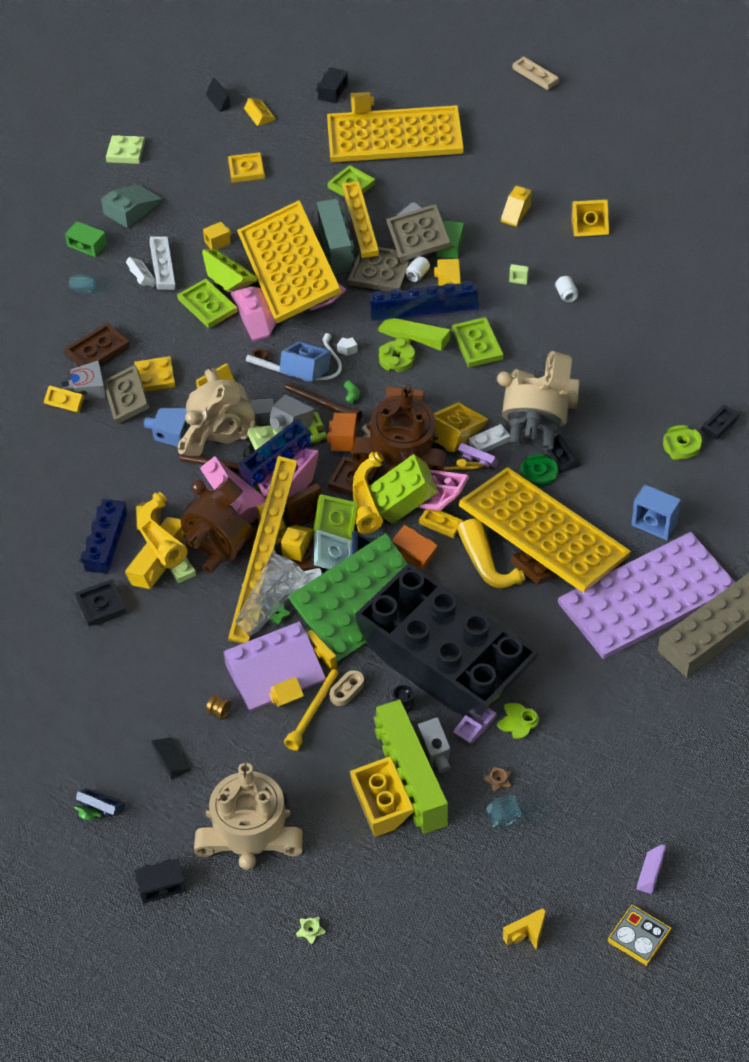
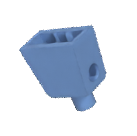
(168, 425)

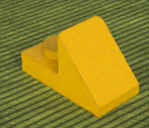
(527, 926)

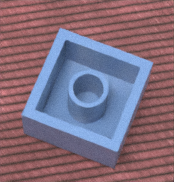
(305, 361)
(655, 512)

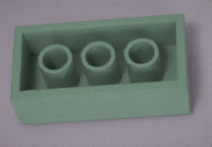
(335, 236)

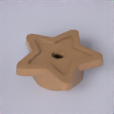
(498, 773)

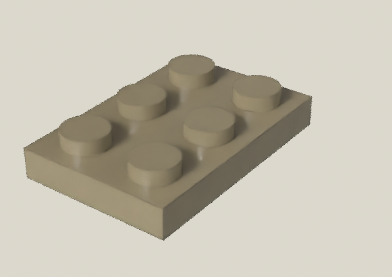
(126, 394)

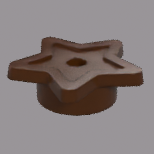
(261, 353)

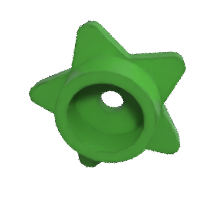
(278, 618)
(87, 813)

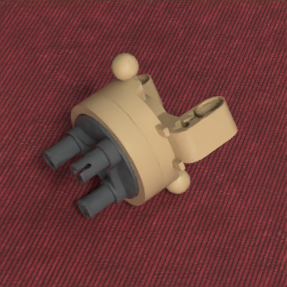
(538, 401)

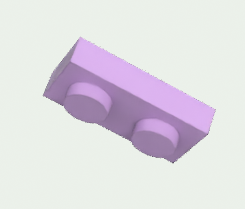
(470, 453)

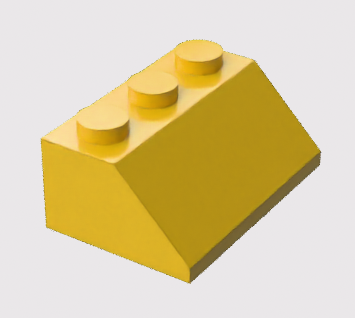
(381, 795)

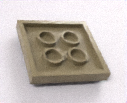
(418, 232)
(379, 272)

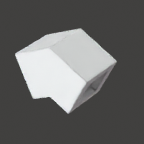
(347, 346)

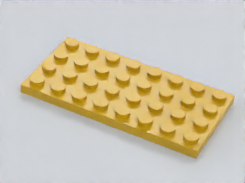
(394, 133)
(288, 261)
(545, 529)

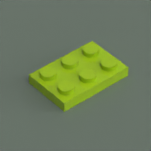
(207, 303)
(477, 342)

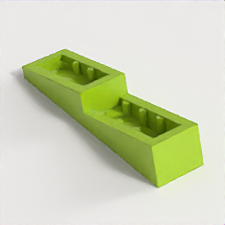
(426, 334)

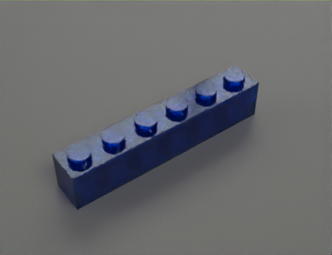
(423, 301)

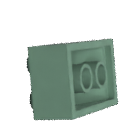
(129, 204)

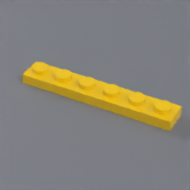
(360, 219)

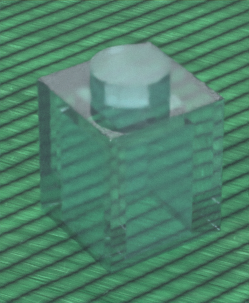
(503, 811)

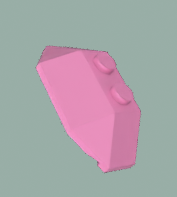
(254, 312)
(303, 473)
(448, 486)

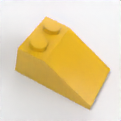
(456, 425)

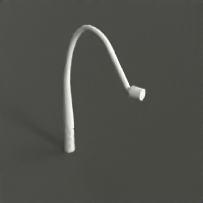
(269, 365)

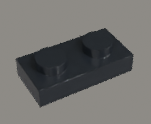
(720, 421)

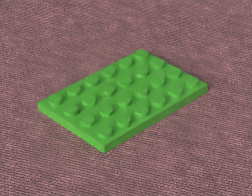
(335, 596)

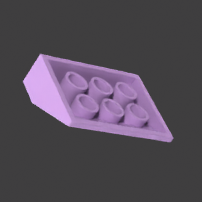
(272, 660)

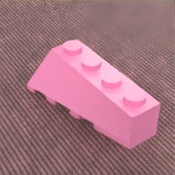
(247, 502)

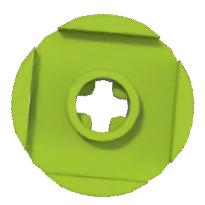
(396, 347)
(678, 450)

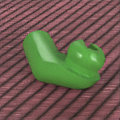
(354, 392)

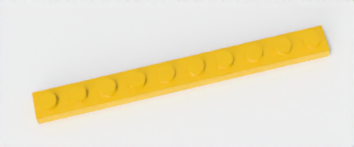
(265, 537)

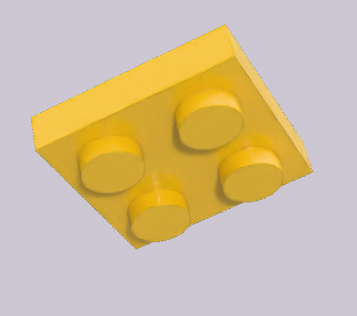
(156, 373)

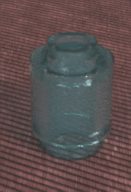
(82, 283)

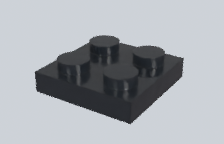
(100, 602)

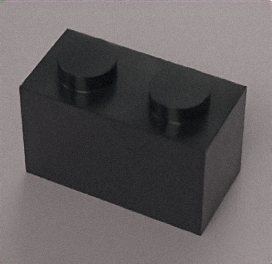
(332, 85)
(160, 880)

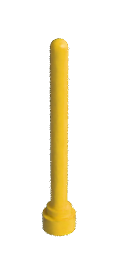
(294, 739)

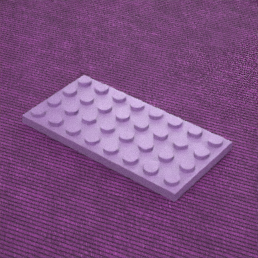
(646, 595)

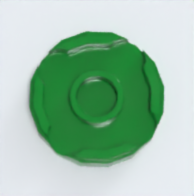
(539, 470)

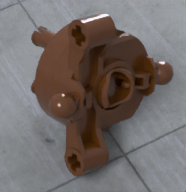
(400, 429)
(215, 525)

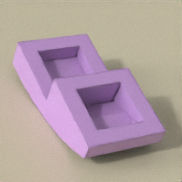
(471, 728)

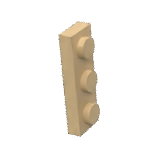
(535, 73)

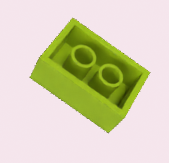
(403, 489)

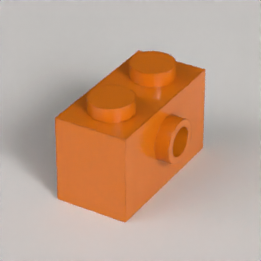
(342, 431)
(414, 547)

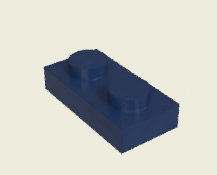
(96, 800)

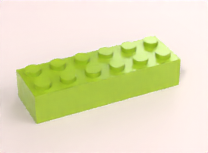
(412, 766)

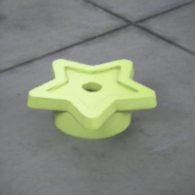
(310, 923)

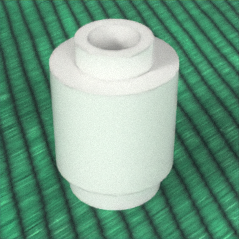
(417, 269)
(566, 289)

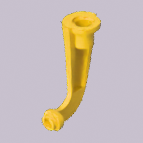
(367, 516)
(476, 543)
(164, 545)

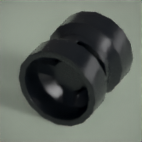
(406, 695)

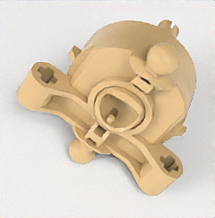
(216, 413)
(247, 819)

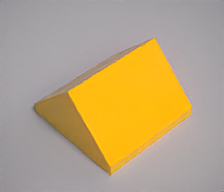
(590, 218)

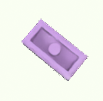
(651, 869)

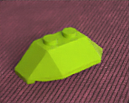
(227, 271)

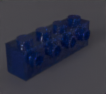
(284, 444)
(104, 536)

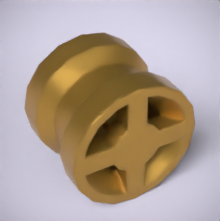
(218, 706)

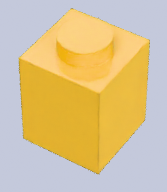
(217, 236)
(286, 692)

